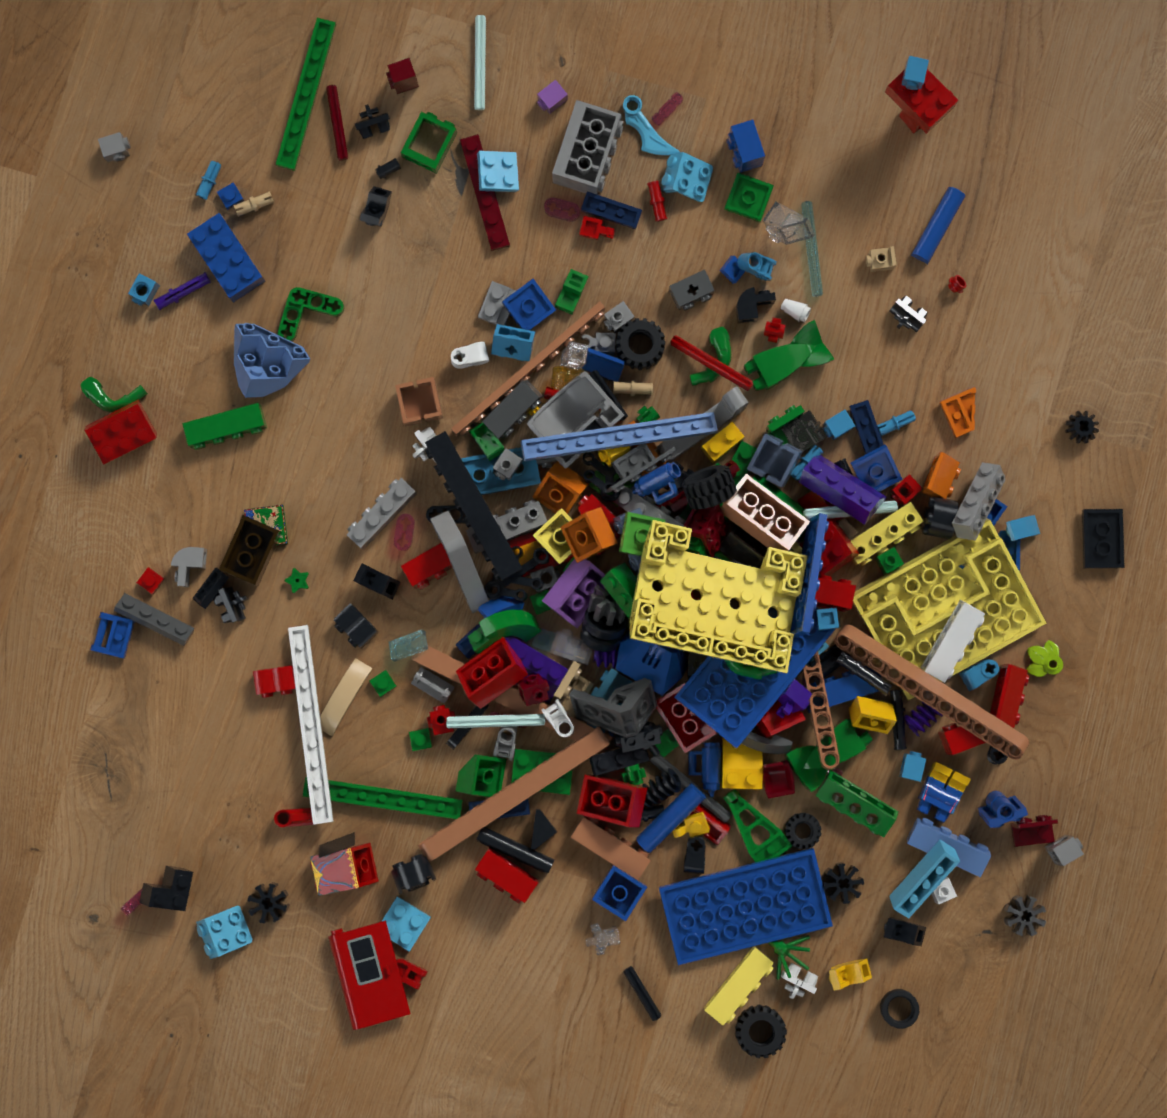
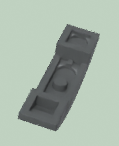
(777, 745)

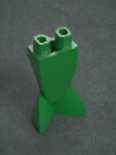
(782, 361)
(806, 760)

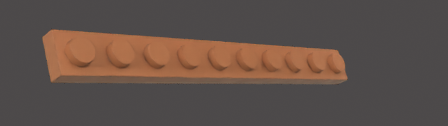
(535, 364)

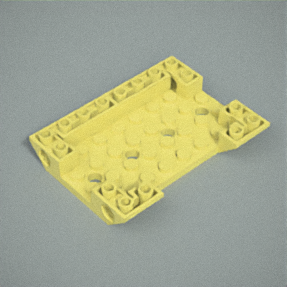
(710, 624)

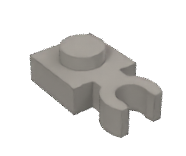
(603, 342)

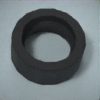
(914, 1008)

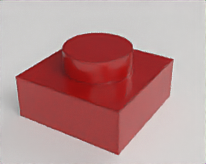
(150, 580)

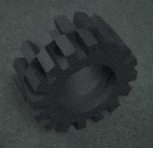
(814, 835)

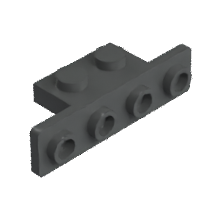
(635, 462)

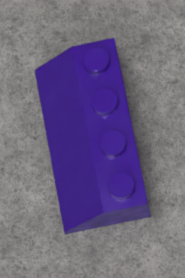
(841, 488)
(540, 664)

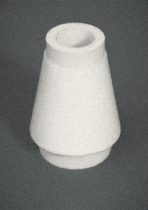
(797, 310)

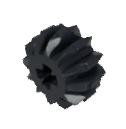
(1075, 423)

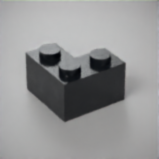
(172, 893)

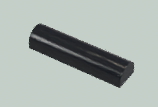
(515, 850)

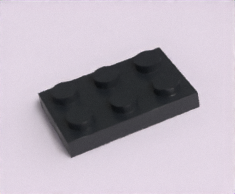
(1103, 538)

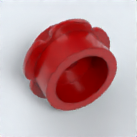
(957, 284)

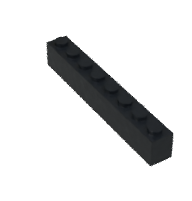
(474, 507)

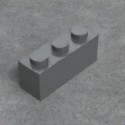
(513, 409)

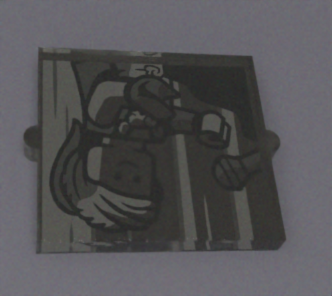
(804, 431)

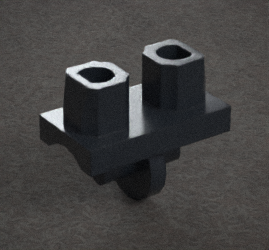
(380, 120)
(907, 316)
(233, 604)

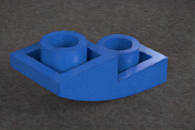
(502, 604)

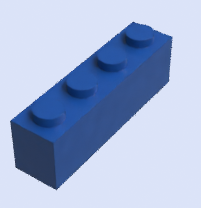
(843, 689)

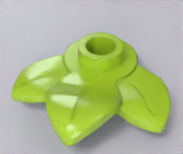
(1041, 659)

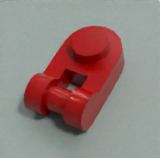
(405, 968)

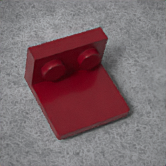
(709, 526)
(1033, 832)

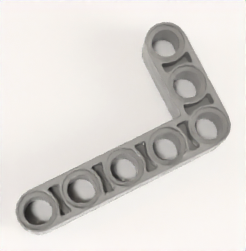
(729, 407)
(460, 560)

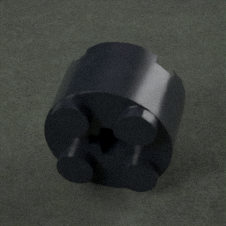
(939, 517)
(412, 874)

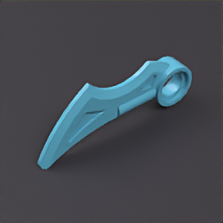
(651, 141)

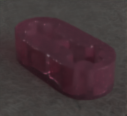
(560, 214)
(399, 532)
(132, 904)

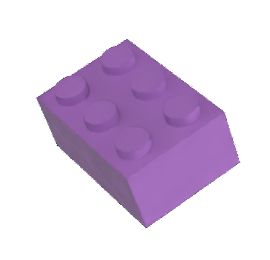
(573, 591)

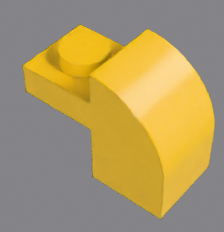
(849, 973)

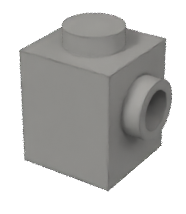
(114, 147)
(618, 317)
(507, 465)

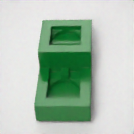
(571, 291)

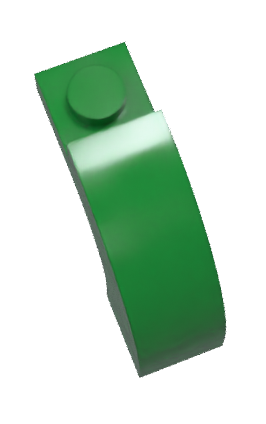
(504, 624)

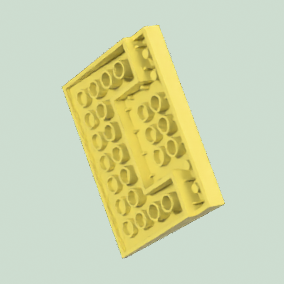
(917, 599)

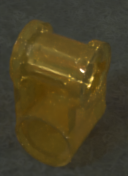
(562, 376)

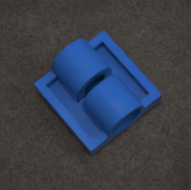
(1001, 809)

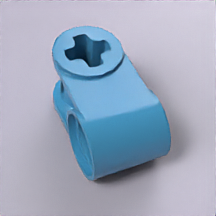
(760, 265)
(976, 675)

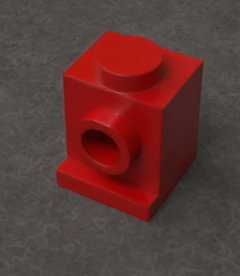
(910, 485)

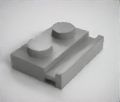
(492, 308)

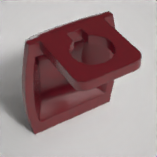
(778, 779)

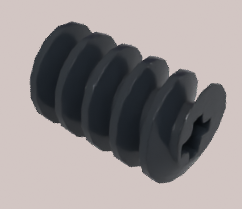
(662, 788)

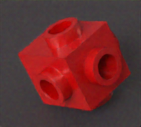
(433, 720)

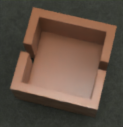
(419, 402)

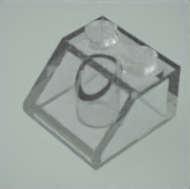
(787, 225)
(570, 647)

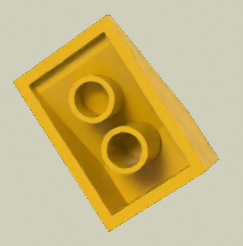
(741, 767)

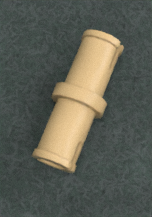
(253, 204)
(632, 388)

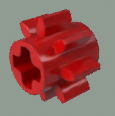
(774, 330)

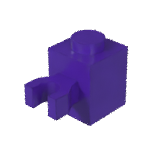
(793, 699)

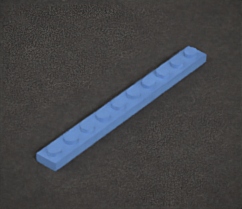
(618, 436)

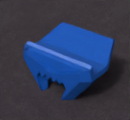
(651, 661)

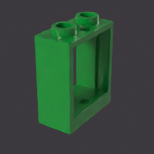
(421, 160)

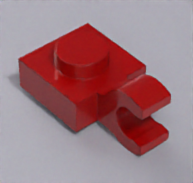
(593, 228)

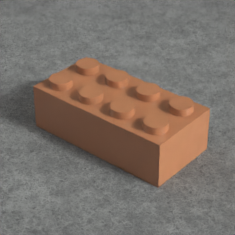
(764, 515)

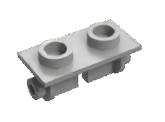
(432, 685)

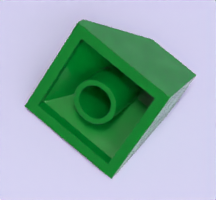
(481, 776)

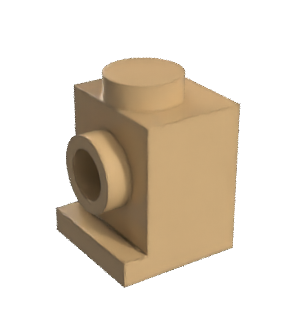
(876, 265)

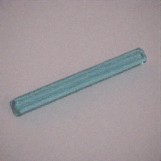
(812, 252)

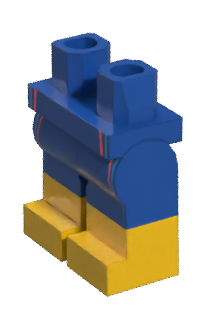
(939, 794)

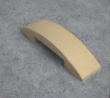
(343, 696)

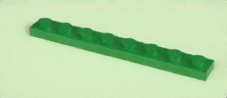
(306, 94)
(392, 799)

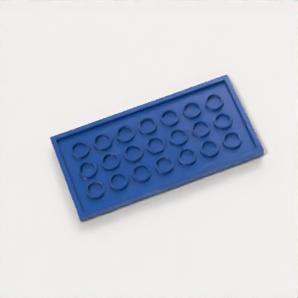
(737, 703)
(745, 906)

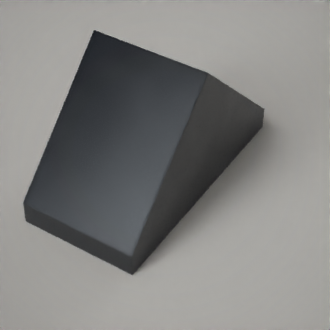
(542, 829)

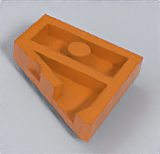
(960, 412)

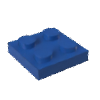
(528, 305)
(877, 469)

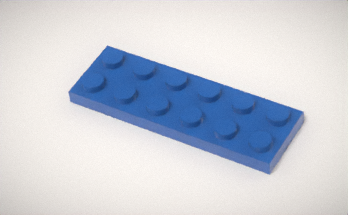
(812, 547)

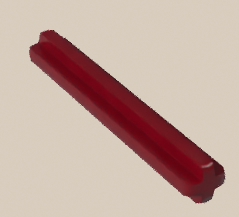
(337, 123)

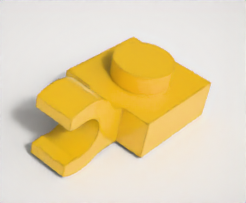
(693, 824)

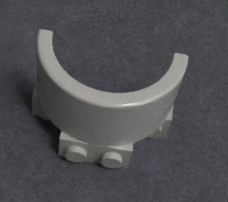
(573, 411)

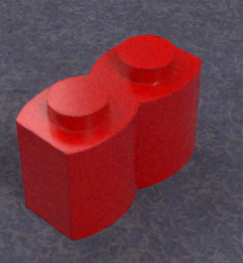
(274, 680)

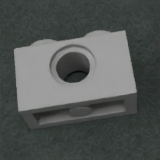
(1065, 850)

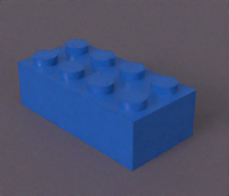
(226, 257)

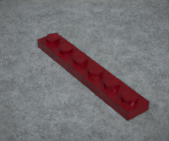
(486, 200)

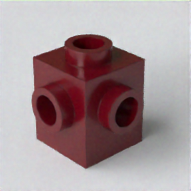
(533, 689)

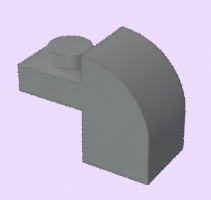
(185, 559)

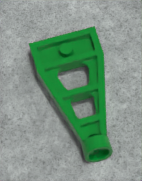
(771, 847)

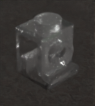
(574, 355)

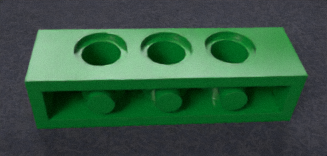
(851, 794)

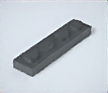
(154, 619)

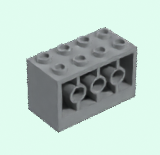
(576, 144)

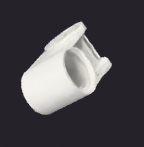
(472, 355)
(558, 718)

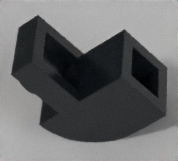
(376, 206)
(747, 304)
(377, 581)
(904, 931)

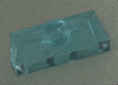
(408, 645)

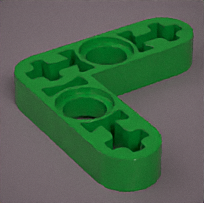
(300, 305)

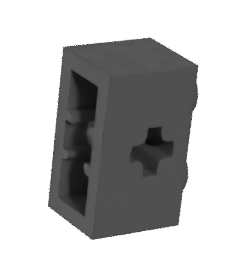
(699, 282)

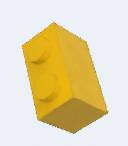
(722, 442)
(872, 715)

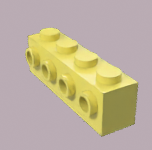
(885, 532)
(738, 985)

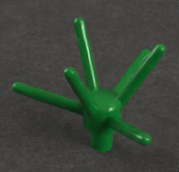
(783, 950)

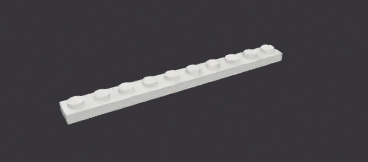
(310, 725)

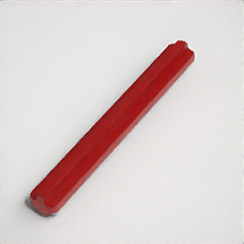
(711, 363)

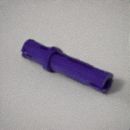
(161, 301)

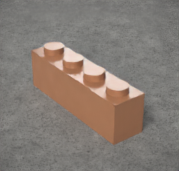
(610, 847)

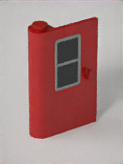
(369, 975)

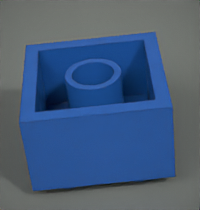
(746, 146)
(619, 892)

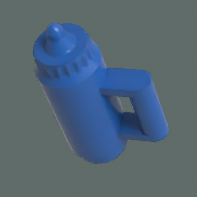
(658, 479)
(711, 766)

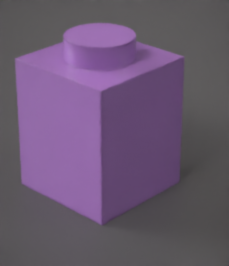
(552, 97)

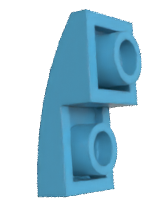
(1022, 528)

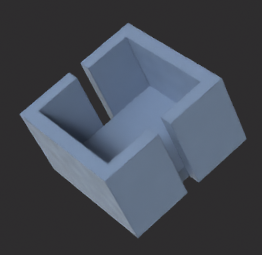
(774, 459)

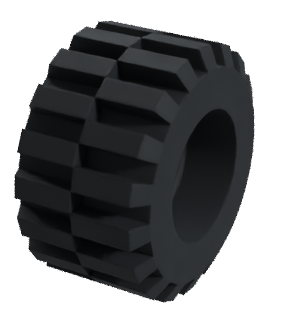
(640, 327)
(709, 487)
(765, 1048)

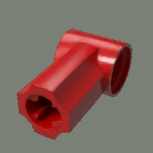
(297, 817)

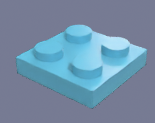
(498, 171)
(405, 923)

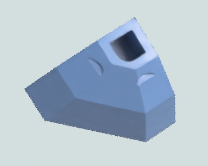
(265, 360)

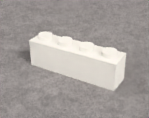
(952, 641)

